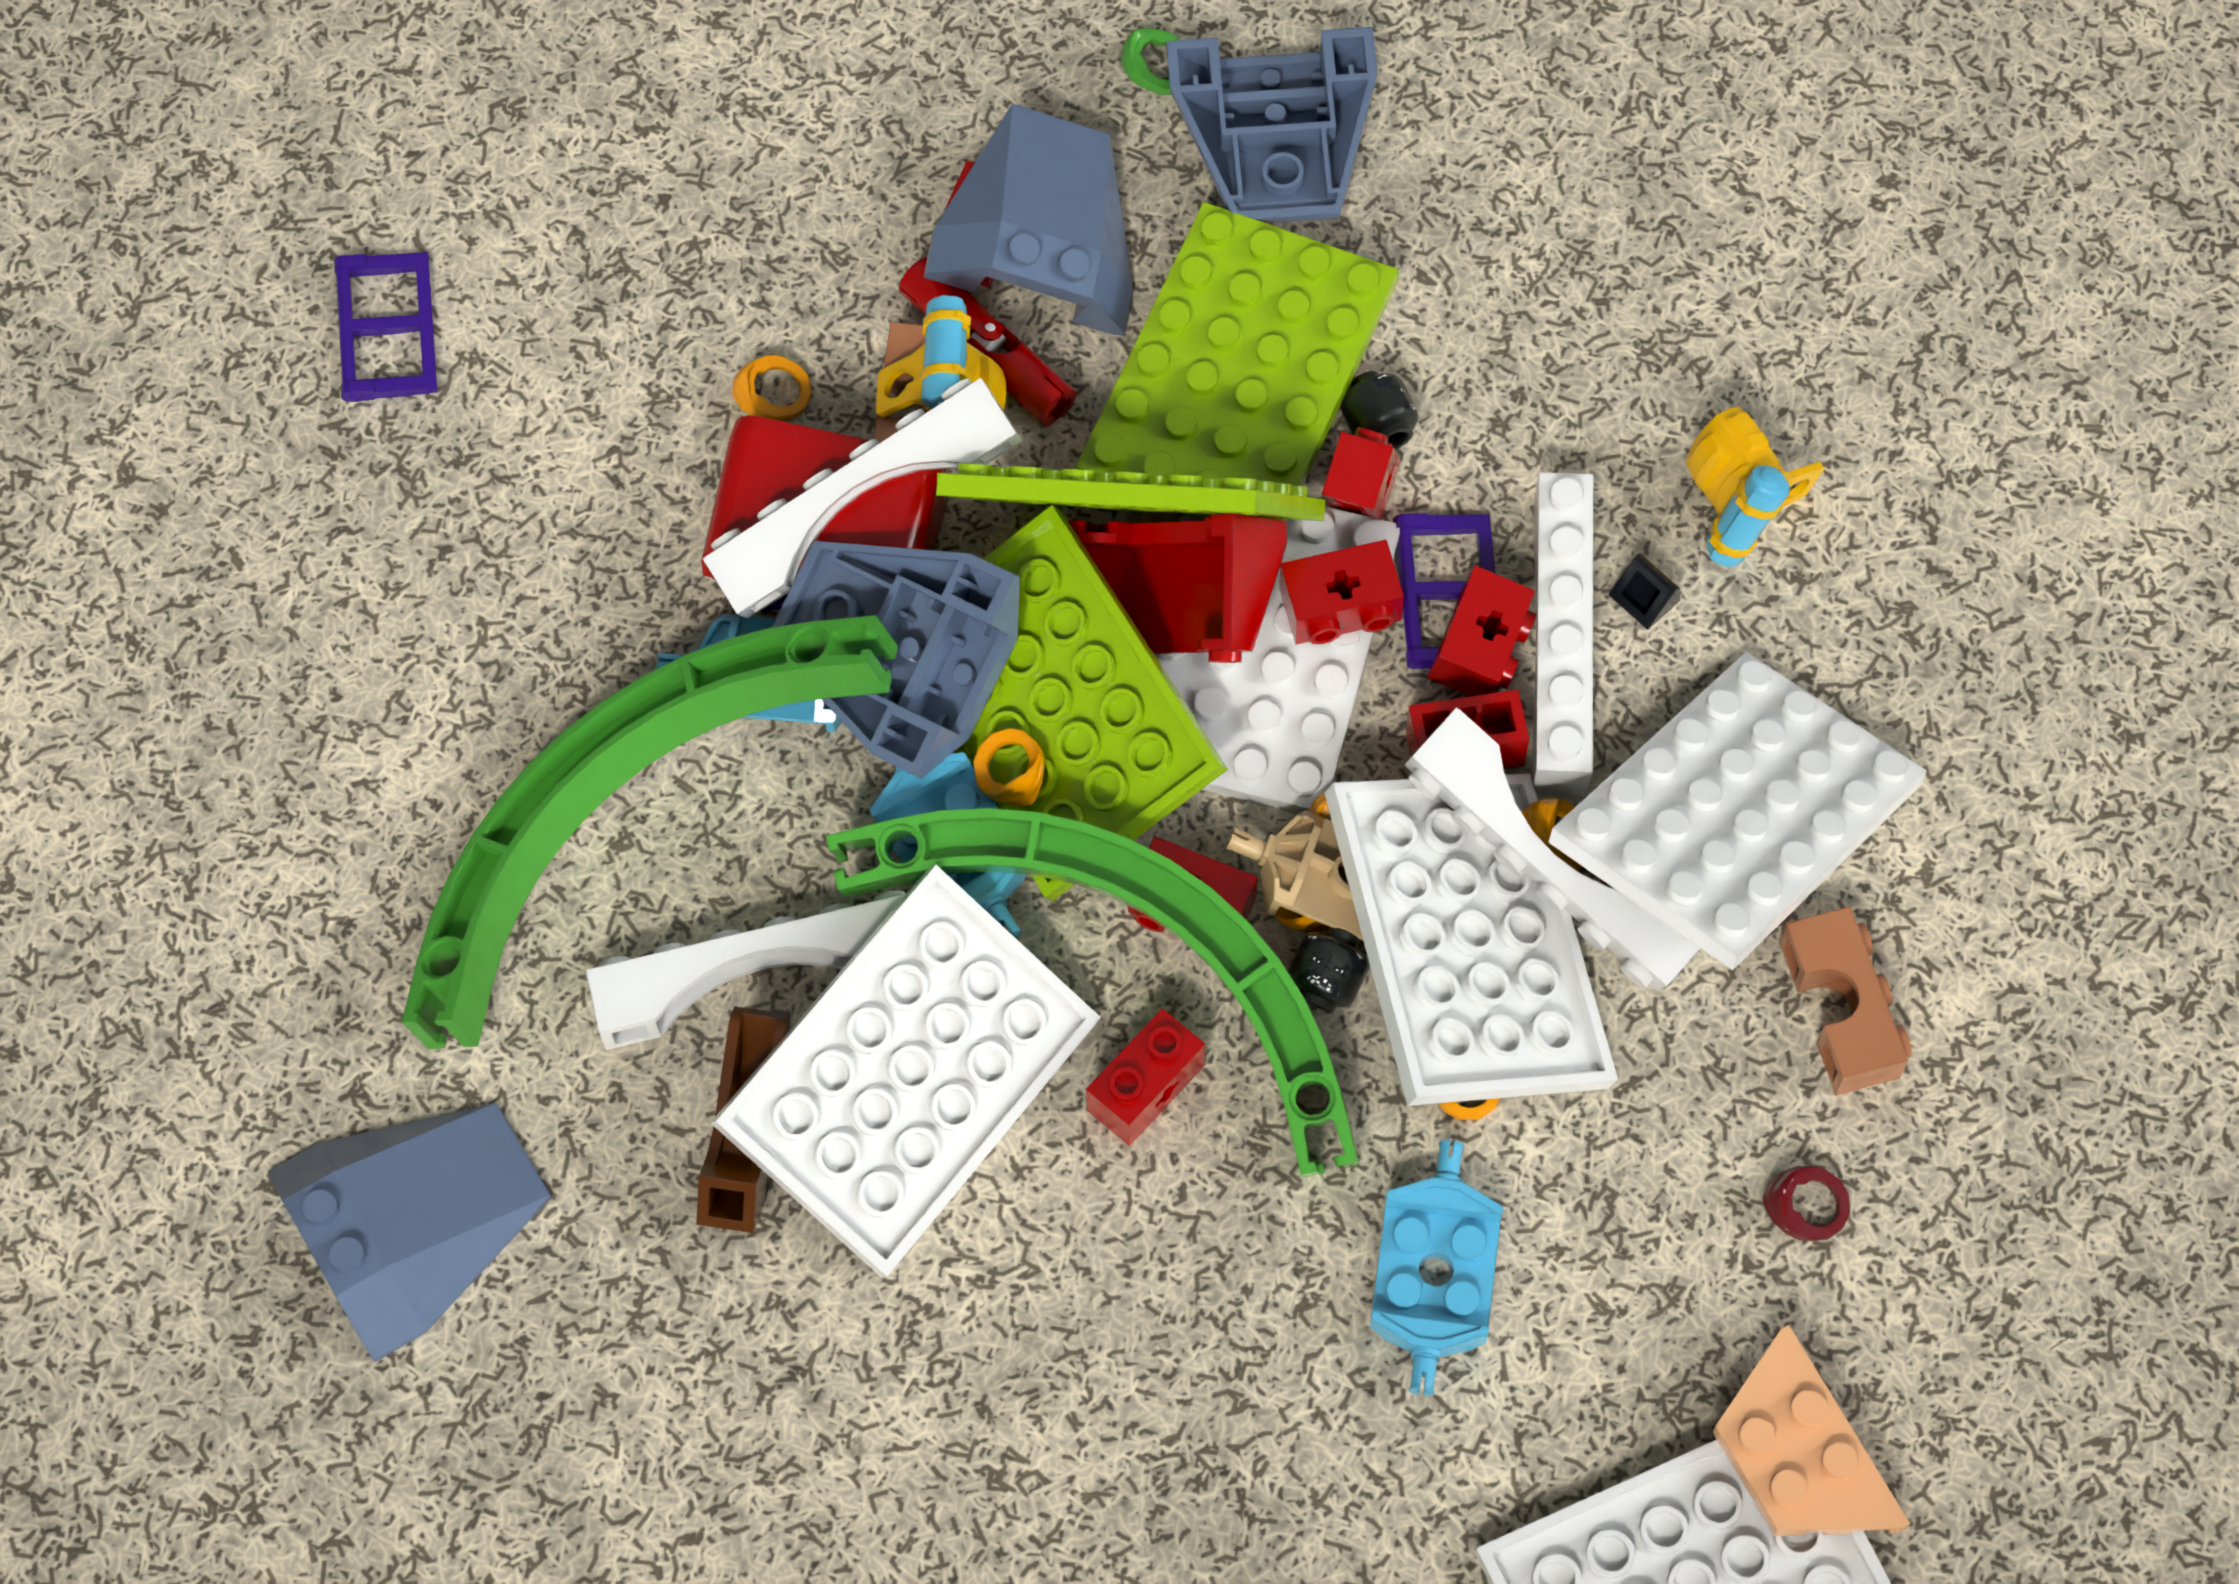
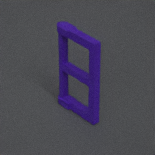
(362, 265)
(1428, 525)

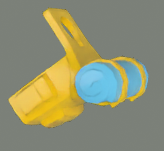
(939, 361)
(1742, 482)

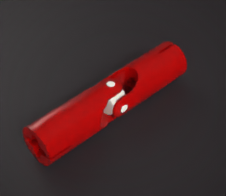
(1026, 375)

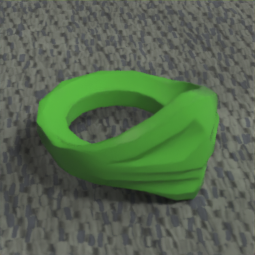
(1135, 64)

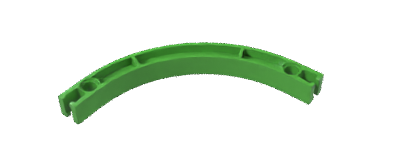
(593, 761)
(1148, 883)

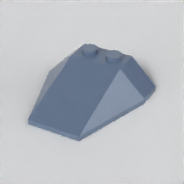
(1277, 126)
(1040, 217)
(951, 632)
(410, 1215)

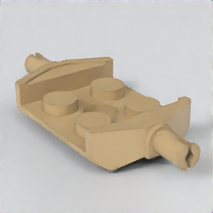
(1302, 871)

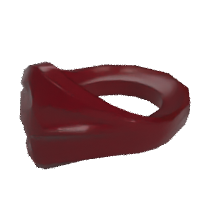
(1779, 1203)

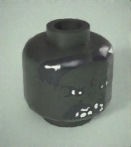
(1380, 405)
(1329, 968)

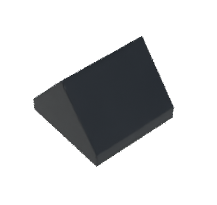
(1645, 592)

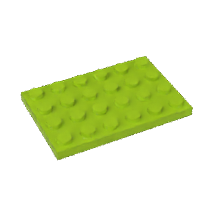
(1241, 356)
(1131, 491)
(1091, 696)

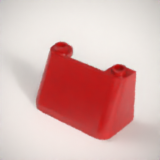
(775, 459)
(1192, 580)

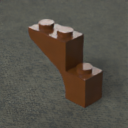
(730, 1183)

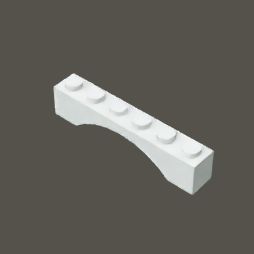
(765, 559)
(1563, 635)
(1468, 774)
(646, 994)

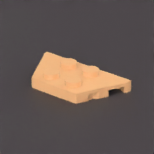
(1802, 1452)

